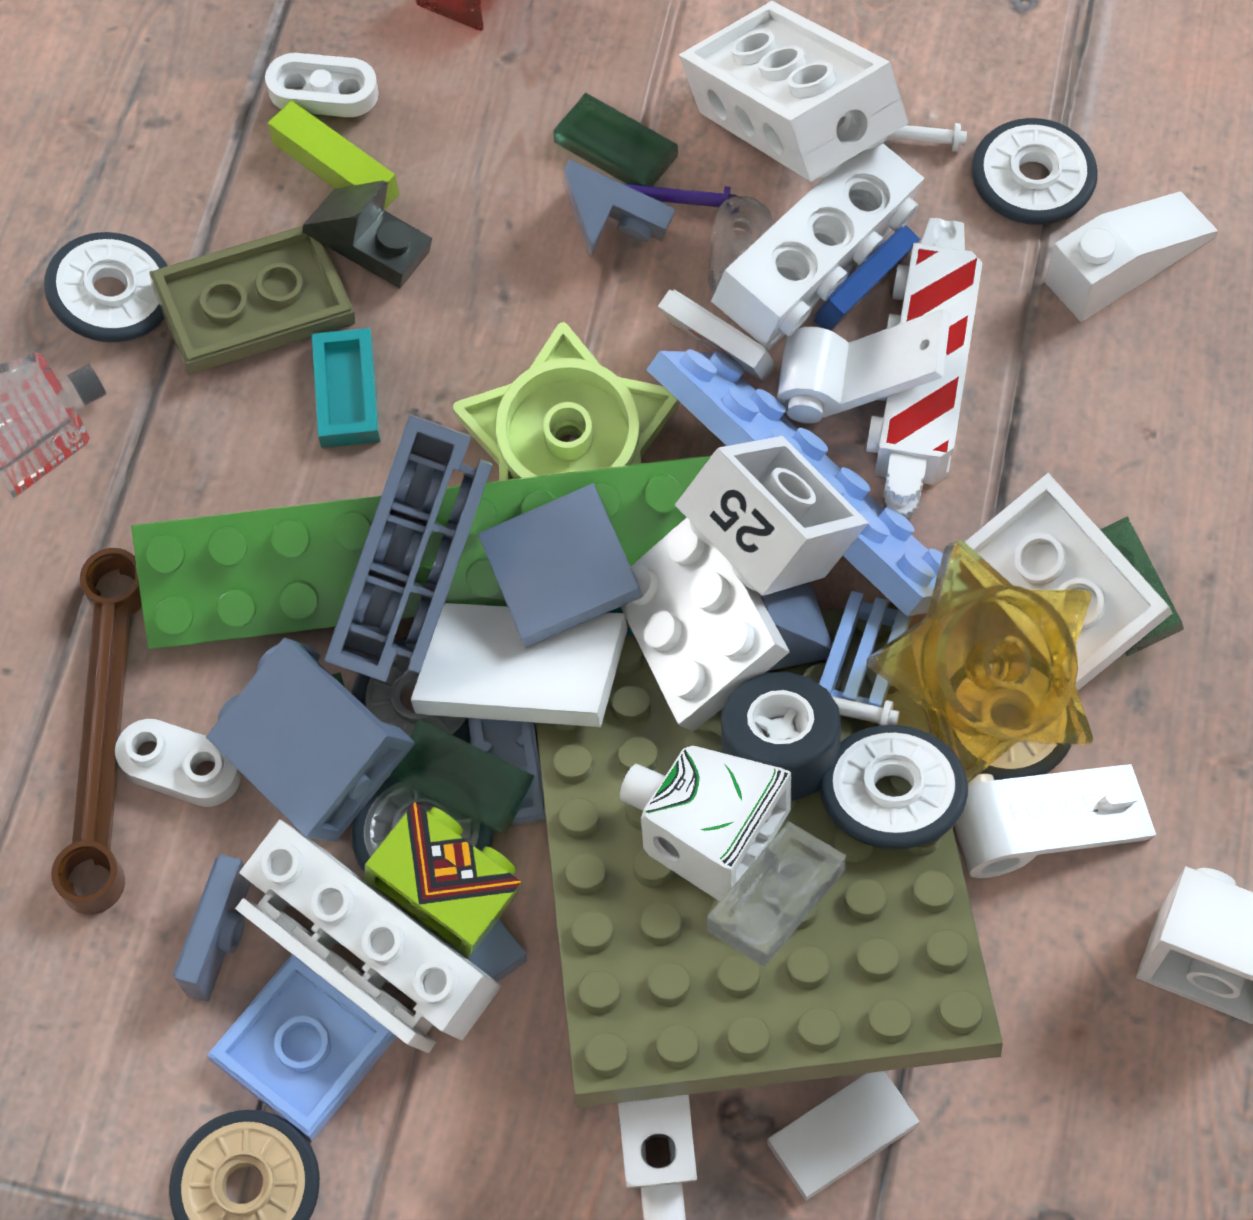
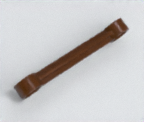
(100, 733)

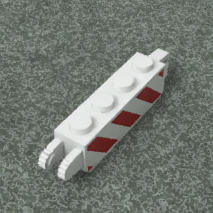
(922, 422)

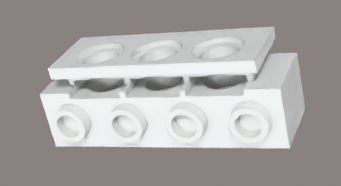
(818, 244)
(390, 941)

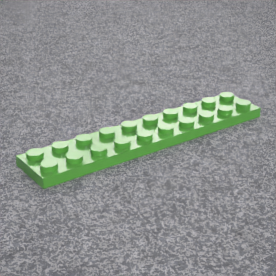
(296, 562)

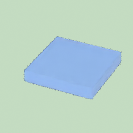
(301, 1047)

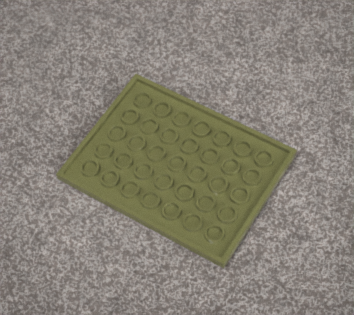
(665, 1009)

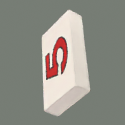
(717, 334)

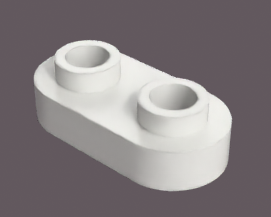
(323, 83)
(174, 761)

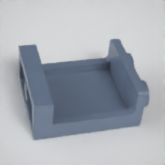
(307, 741)

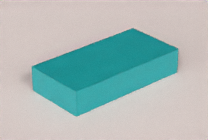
(345, 388)

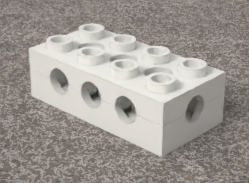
(795, 90)

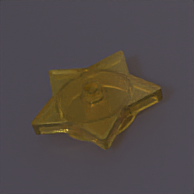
(1032, 654)

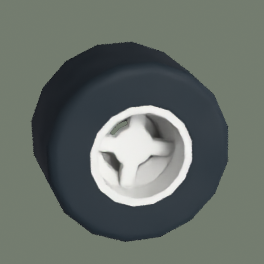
(784, 724)

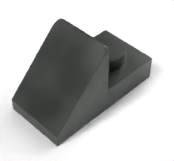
(361, 230)

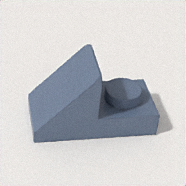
(599, 198)

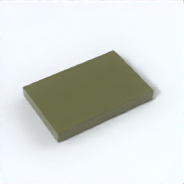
(251, 299)

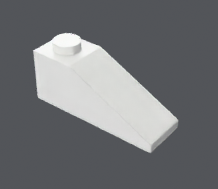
(1124, 251)

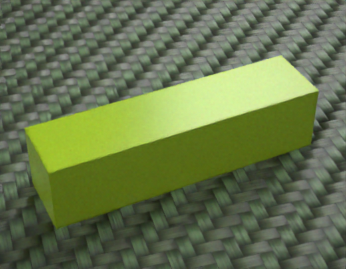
(326, 151)

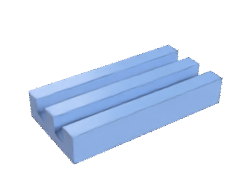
(876, 615)

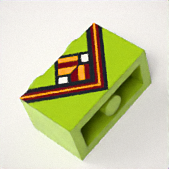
(443, 878)

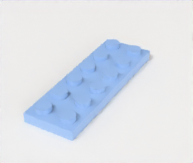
(737, 414)

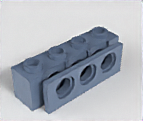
(396, 547)

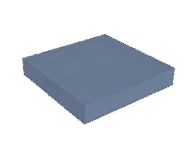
(560, 565)

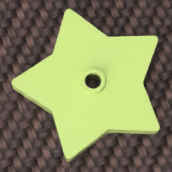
(561, 397)

